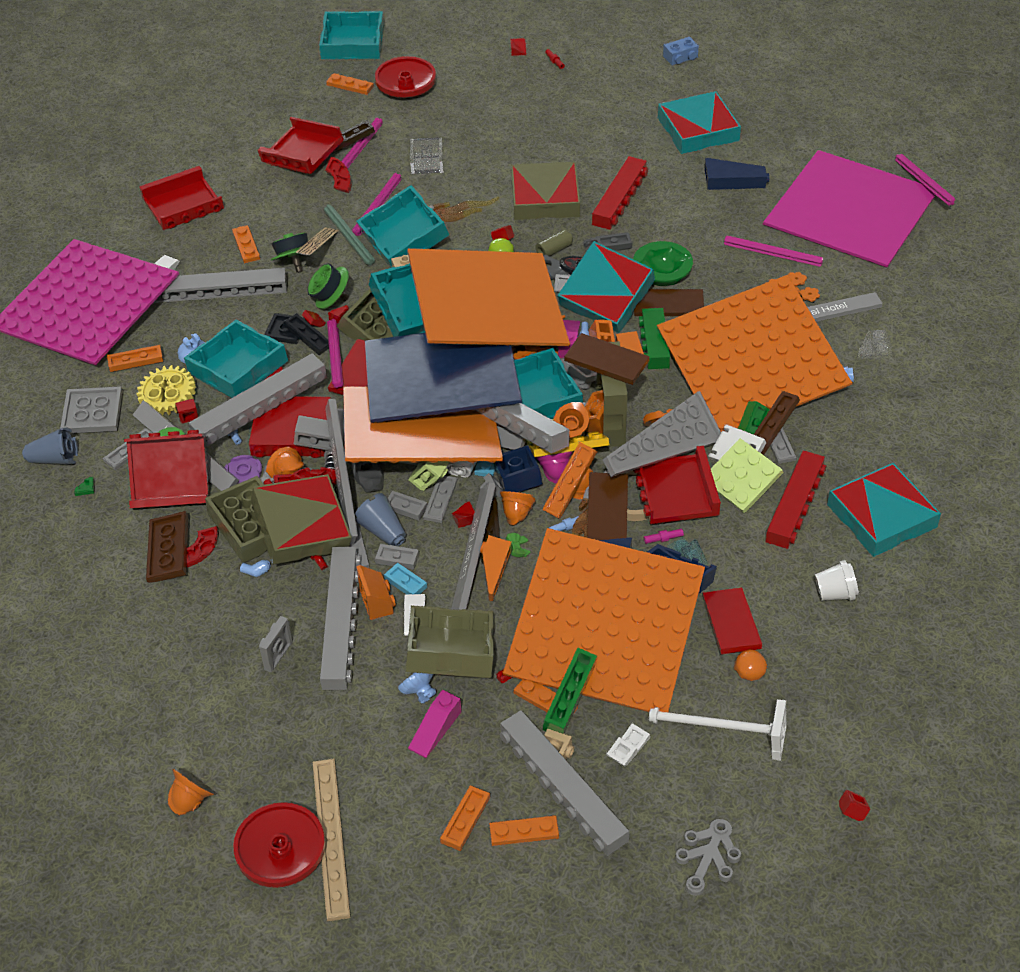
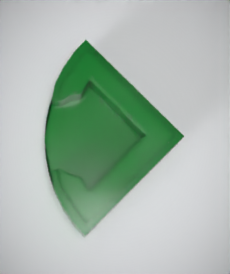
(85, 488)

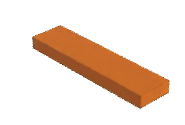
(569, 480)

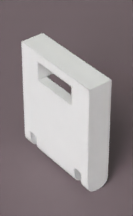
(730, 437)

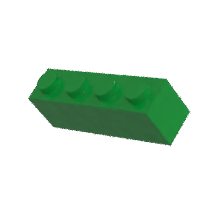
(653, 341)
(570, 691)

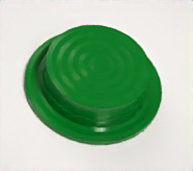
(668, 259)

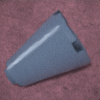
(52, 449)
(381, 520)

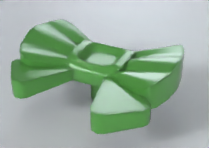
(516, 540)

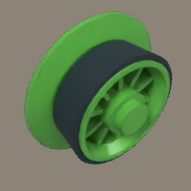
(288, 246)
(328, 285)

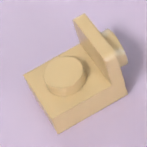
(560, 742)

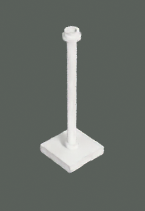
(775, 730)

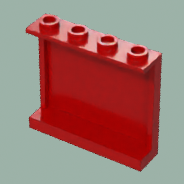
(303, 146)
(180, 198)
(277, 426)
(167, 469)
(678, 488)

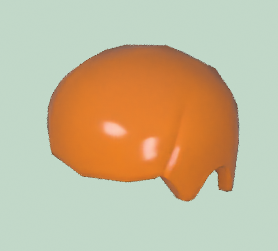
(750, 665)

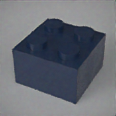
(518, 470)

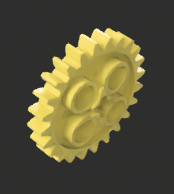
(166, 388)

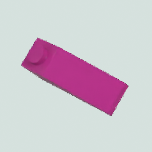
(572, 328)
(436, 723)

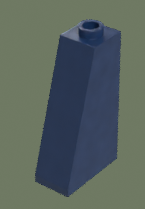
(734, 175)

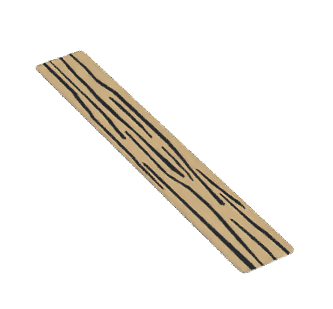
(317, 241)

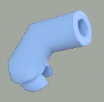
(257, 569)

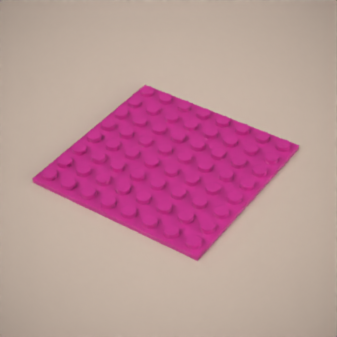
(851, 208)
(85, 301)

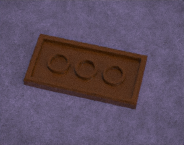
(673, 301)
(606, 358)
(607, 506)
(167, 547)

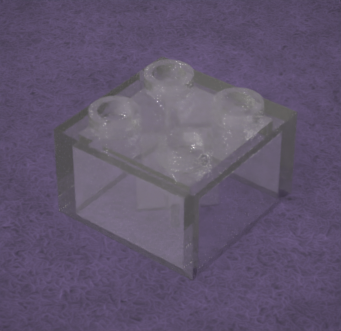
(426, 155)

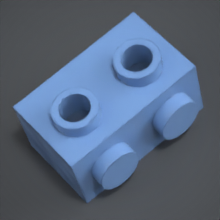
(680, 51)

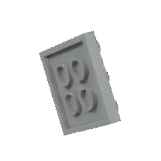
(92, 409)

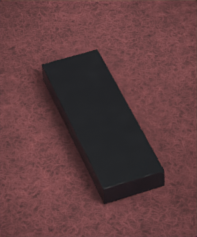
(307, 333)

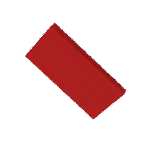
(353, 369)
(731, 620)

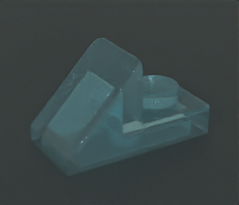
(688, 549)

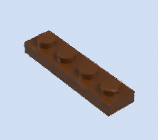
(776, 418)

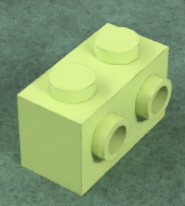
(428, 473)

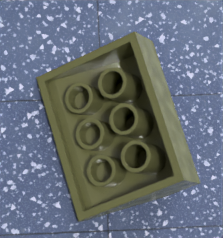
(365, 320)
(236, 519)

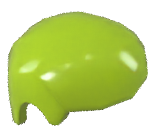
(501, 245)

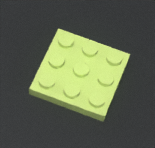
(744, 475)

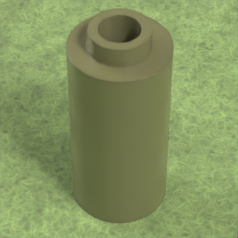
(554, 243)

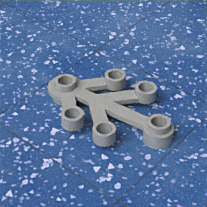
(709, 852)

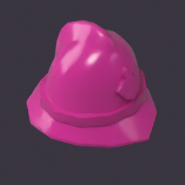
(554, 465)

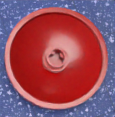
(405, 76)
(279, 844)

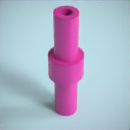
(663, 536)

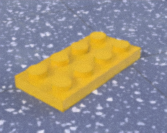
(593, 440)

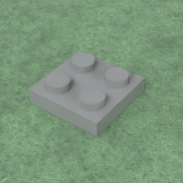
(275, 644)

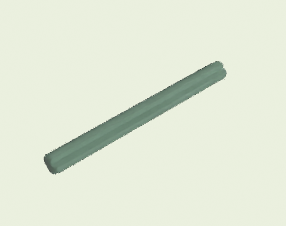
(349, 235)

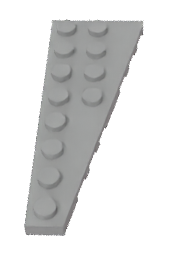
(668, 437)

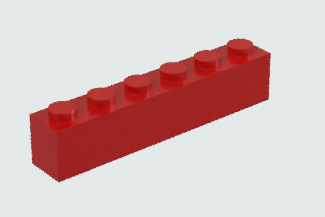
(619, 193)
(795, 500)

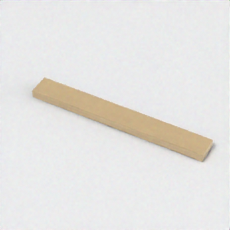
(333, 859)

